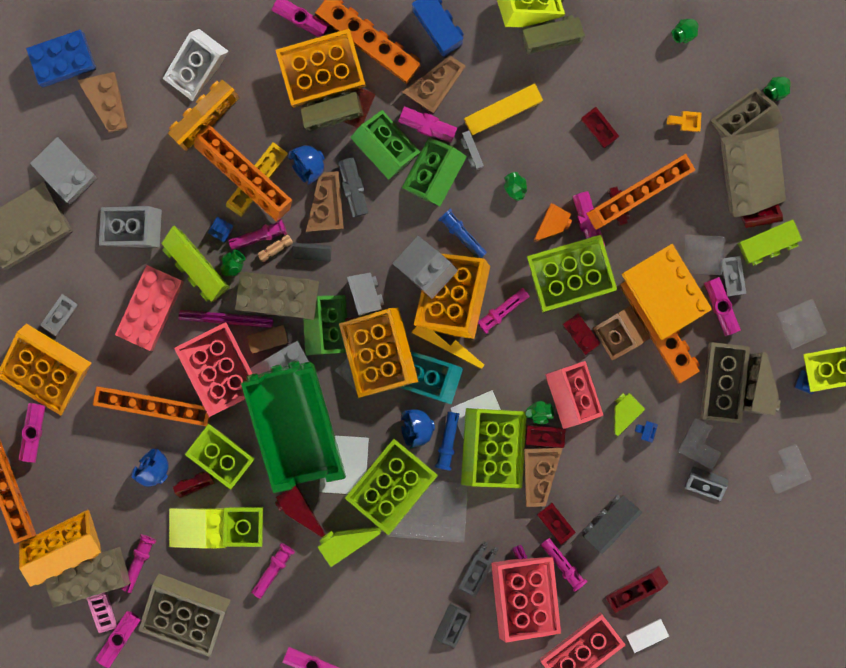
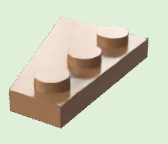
(434, 86)
(106, 100)
(326, 205)
(539, 474)

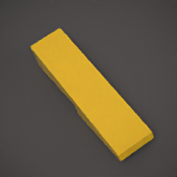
(503, 109)
(267, 164)
(455, 349)

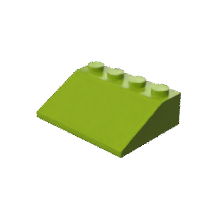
(194, 264)
(571, 273)
(493, 448)
(391, 486)
(343, 543)

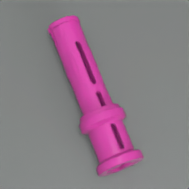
(267, 232)
(495, 316)
(140, 555)
(277, 563)
(569, 572)

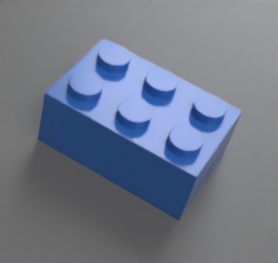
(438, 25)
(61, 58)

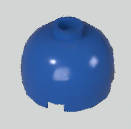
(308, 163)
(417, 428)
(152, 469)

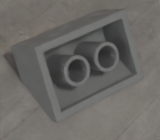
(611, 523)

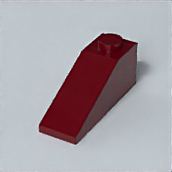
(297, 508)
(637, 589)

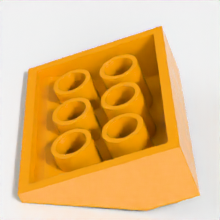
(320, 68)
(207, 111)
(666, 291)
(459, 303)
(378, 352)
(43, 369)
(58, 548)

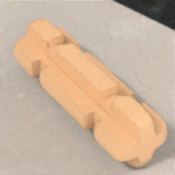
(275, 248)

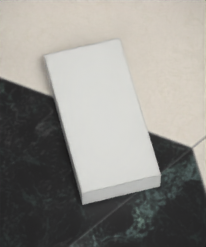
(647, 635)

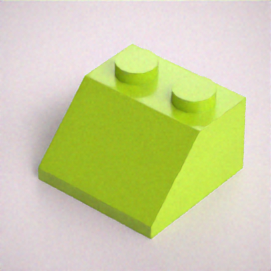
(243, 527)

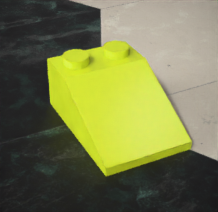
(529, 12)
(826, 369)
(196, 527)

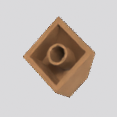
(621, 333)

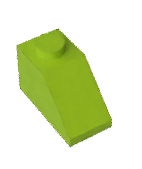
(625, 412)

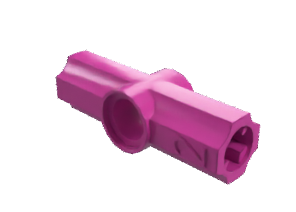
(310, 24)
(427, 124)
(583, 205)
(717, 294)
(30, 445)
(124, 629)
(299, 659)

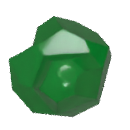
(685, 30)
(777, 88)
(515, 186)
(232, 263)
(540, 412)

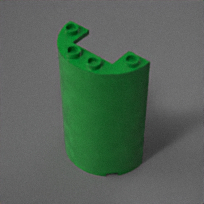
(293, 426)

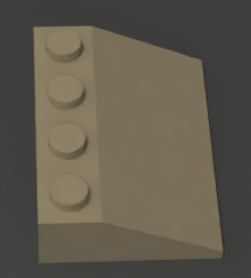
(753, 171)
(30, 225)
(760, 389)
(184, 615)

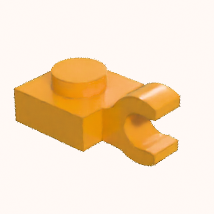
(688, 121)

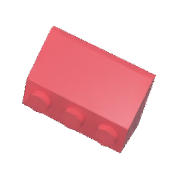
(574, 395)

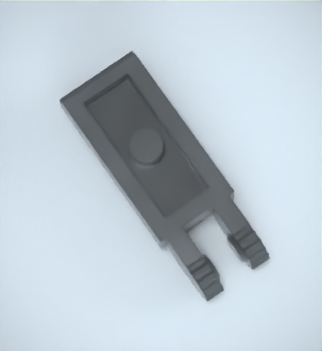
(477, 571)

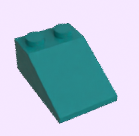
(435, 378)

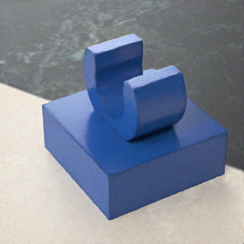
(220, 229)
(802, 382)
(647, 431)

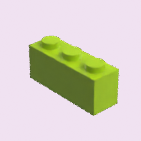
(770, 242)

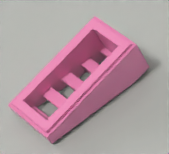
(95, 614)

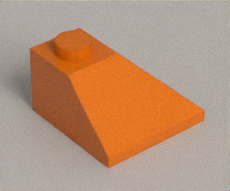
(553, 223)

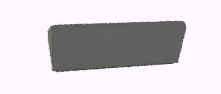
(312, 252)
(707, 483)
(452, 625)

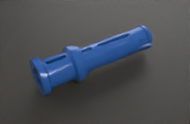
(456, 227)
(446, 449)

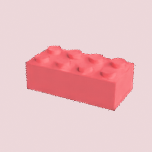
(149, 308)
(586, 646)

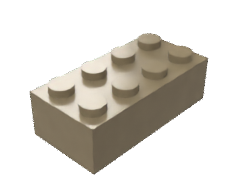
(277, 295)
(725, 382)
(89, 578)

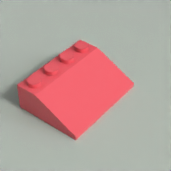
(215, 368)
(526, 598)

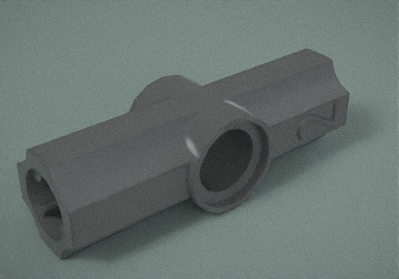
(353, 187)

